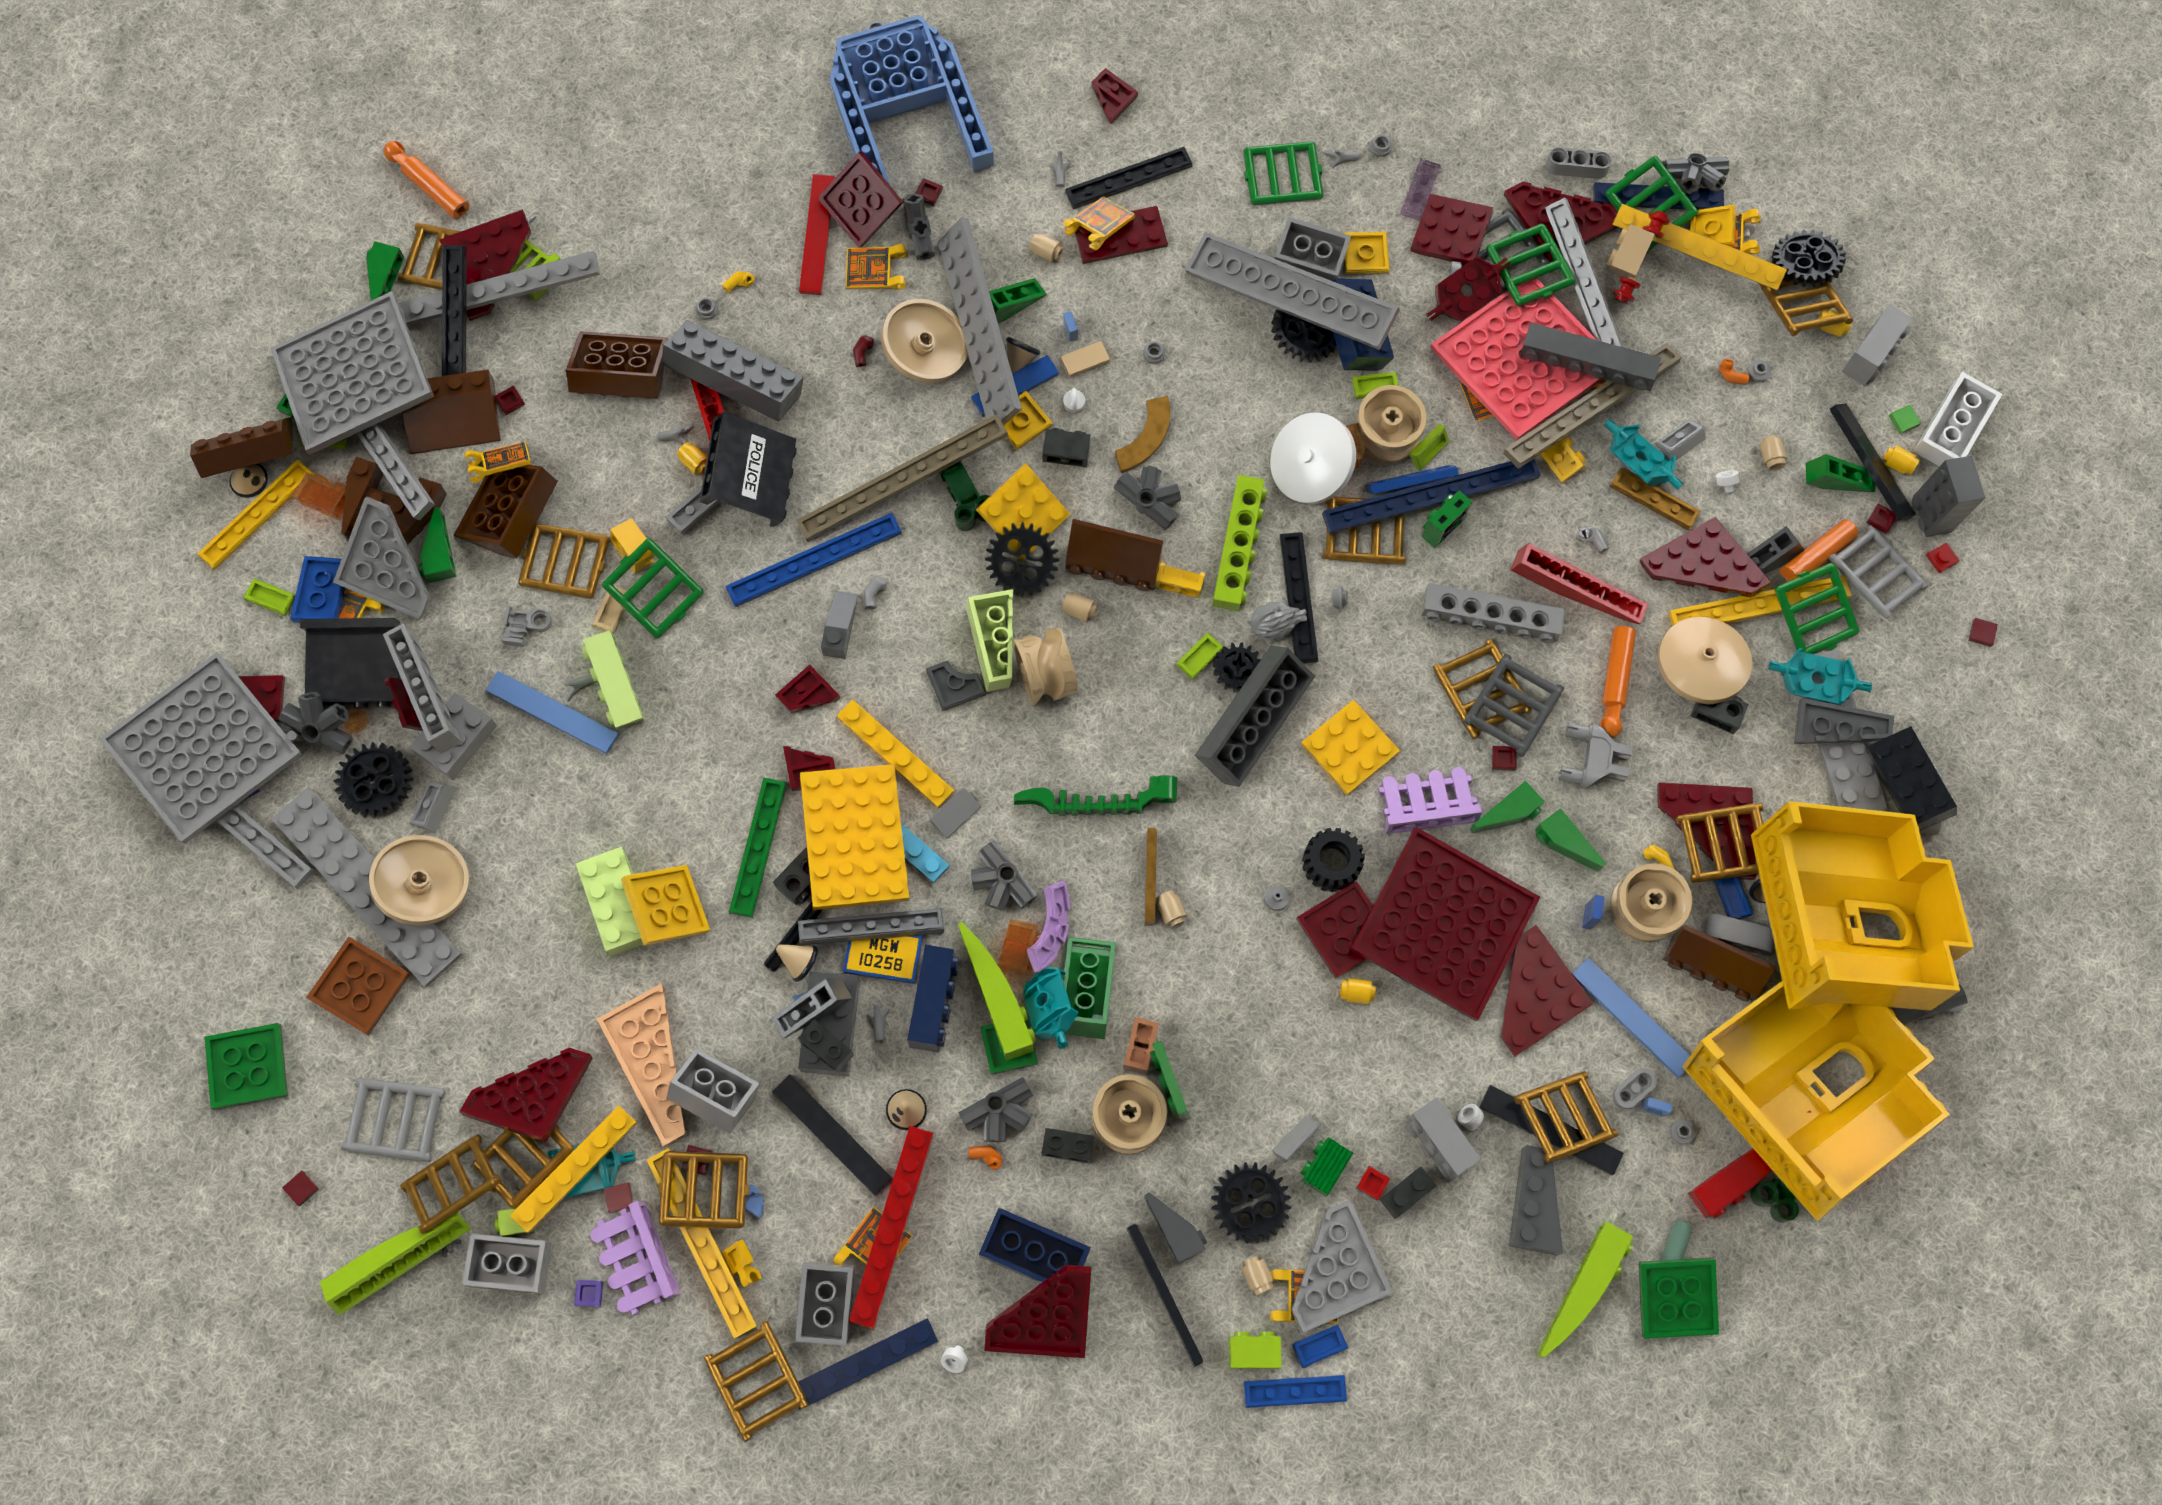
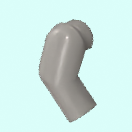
(1593, 536)
(871, 590)

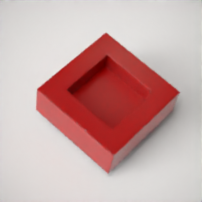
(1942, 557)
(1373, 1183)

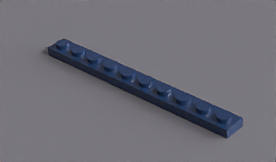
(1427, 495)

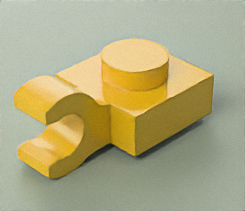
(739, 1262)

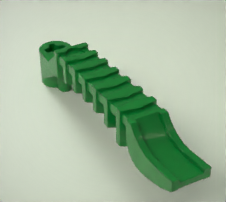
(1161, 790)

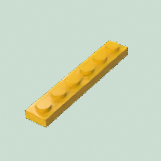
(895, 753)
(573, 1169)

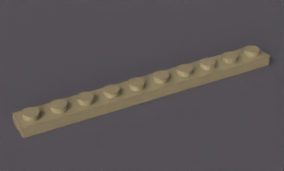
(1580, 414)
(902, 477)

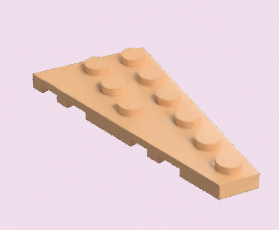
(644, 1049)

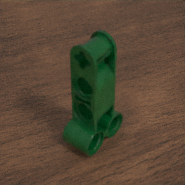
(965, 494)
(1777, 1195)

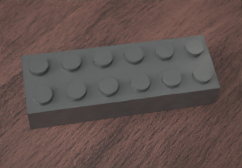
(732, 370)
(1255, 715)

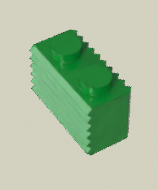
(1326, 1167)

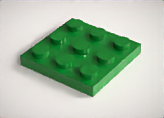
(246, 1066)
(1169, 1082)
(1678, 1297)

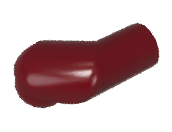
(860, 347)

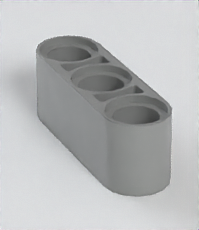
(1570, 157)
(1740, 933)

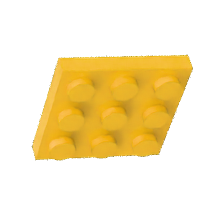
(1023, 500)
(1350, 747)
(665, 904)

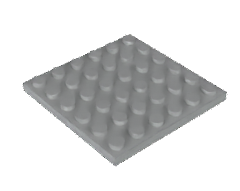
(351, 373)
(200, 747)

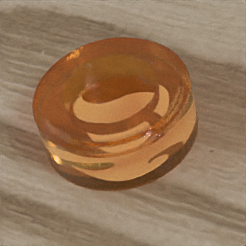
(357, 720)

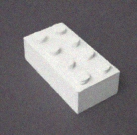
(1957, 420)

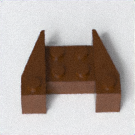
(363, 482)

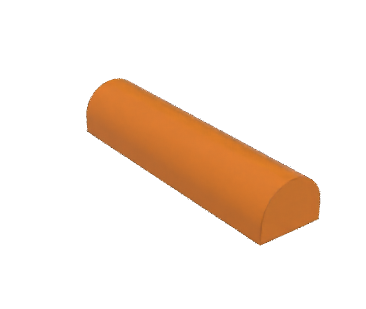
(1819, 552)

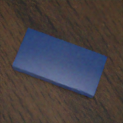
(1733, 898)
(1593, 912)
(1320, 1346)

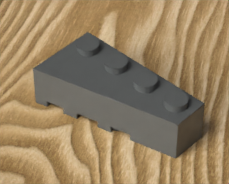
(1535, 1209)

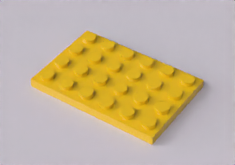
(854, 837)

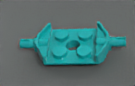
(1629, 444)
(1837, 676)
(1056, 1015)
(602, 1175)

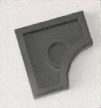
(954, 687)

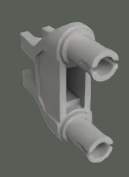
(1598, 757)

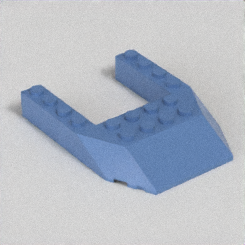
(897, 72)

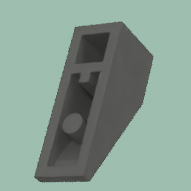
(1776, 551)
(839, 625)
(812, 1006)
(1178, 1232)

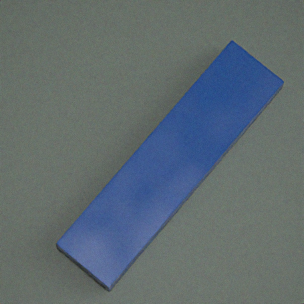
(1027, 378)
(1411, 479)
(1295, 1391)

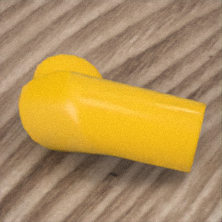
(741, 279)
(1658, 854)

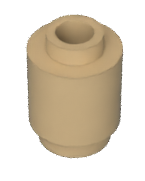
(1046, 247)
(1773, 452)
(1079, 607)
(1171, 909)
(1257, 1275)

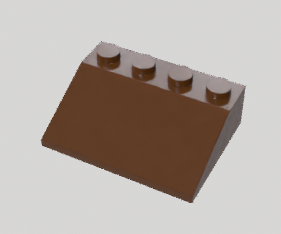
(616, 365)
(456, 416)
(242, 447)
(506, 509)
(1113, 555)

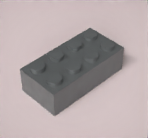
(1948, 496)
(839, 1023)

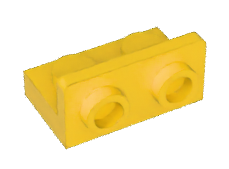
(1564, 459)

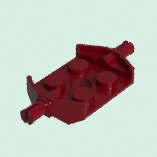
(1485, 286)

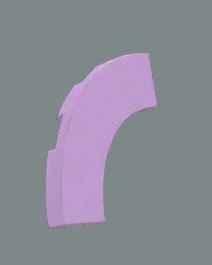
(1055, 928)

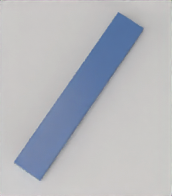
(552, 712)
(1631, 1017)

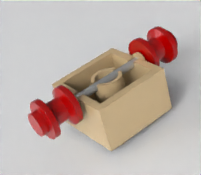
(1632, 249)

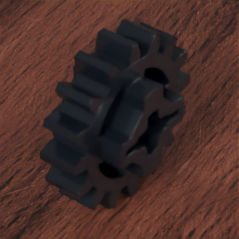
(1228, 665)

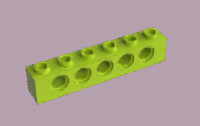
(1246, 489)

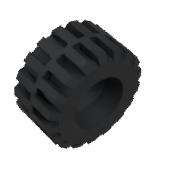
(1333, 840)

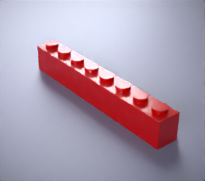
(891, 1228)

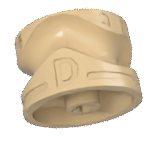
(1391, 423)
(1045, 666)
(1651, 902)
(1120, 1131)

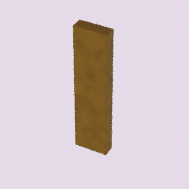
(1655, 499)
(1150, 887)

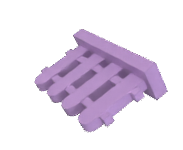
(1429, 815)
(655, 1263)

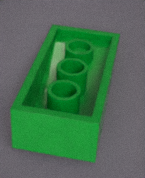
(1089, 985)

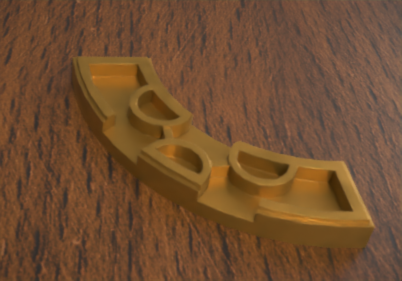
(1149, 439)

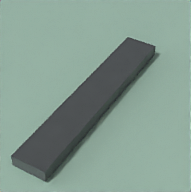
(870, 926)

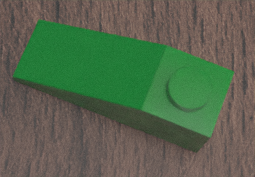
(383, 267)
(1015, 297)
(1837, 474)
(436, 551)
(1513, 809)
(1565, 838)

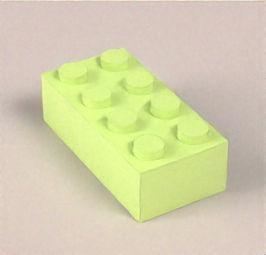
(608, 900)

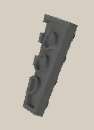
(1836, 724)

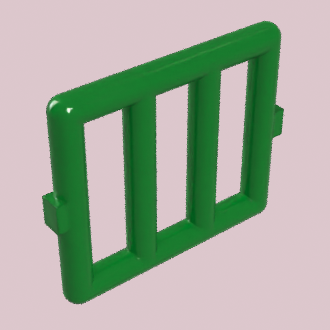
(1666, 178)
(1276, 197)
(1550, 245)
(664, 560)
(1845, 609)

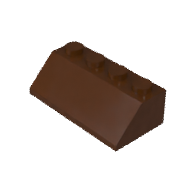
(1717, 963)

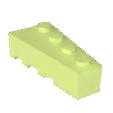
(992, 633)
(613, 679)

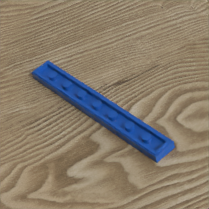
(813, 559)

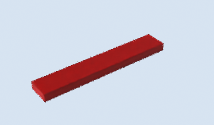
(816, 239)

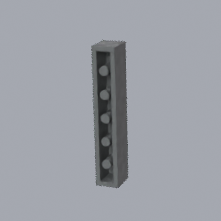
(1590, 357)

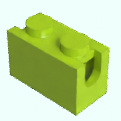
(1255, 1351)

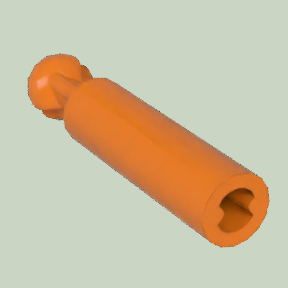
(427, 180)
(1617, 678)

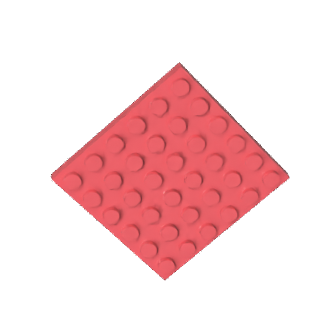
(1488, 360)

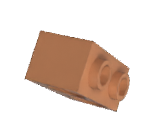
(1140, 1046)

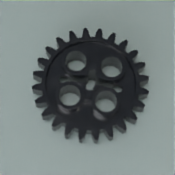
(1809, 258)
(1300, 342)
(1016, 579)
(378, 799)
(1241, 1181)

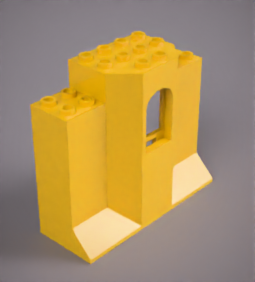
(1841, 861)
(1762, 1079)

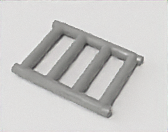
(1870, 593)
(387, 1088)

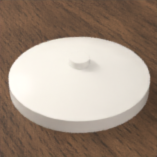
(1313, 458)

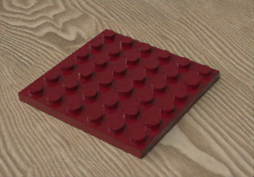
(1445, 923)

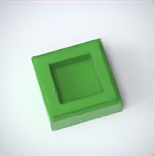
(1905, 419)

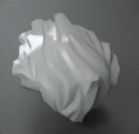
(1275, 620)

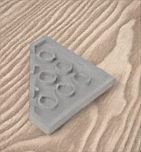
(381, 563)
(1339, 1272)

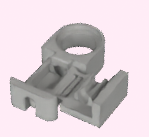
(519, 621)

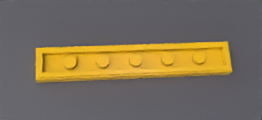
(254, 516)

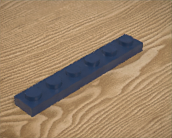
(1701, 199)
(868, 1361)

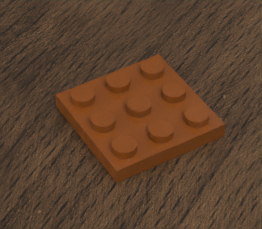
(358, 985)

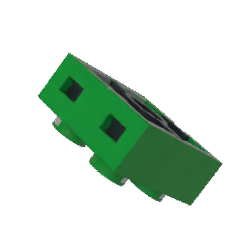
(1446, 519)

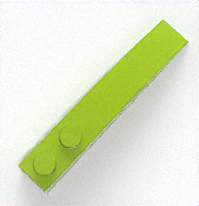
(999, 998)
(387, 1262)
(1589, 1283)

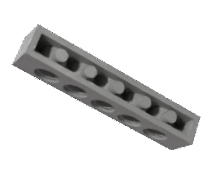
(1503, 607)
(422, 688)

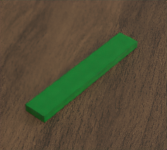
(757, 847)

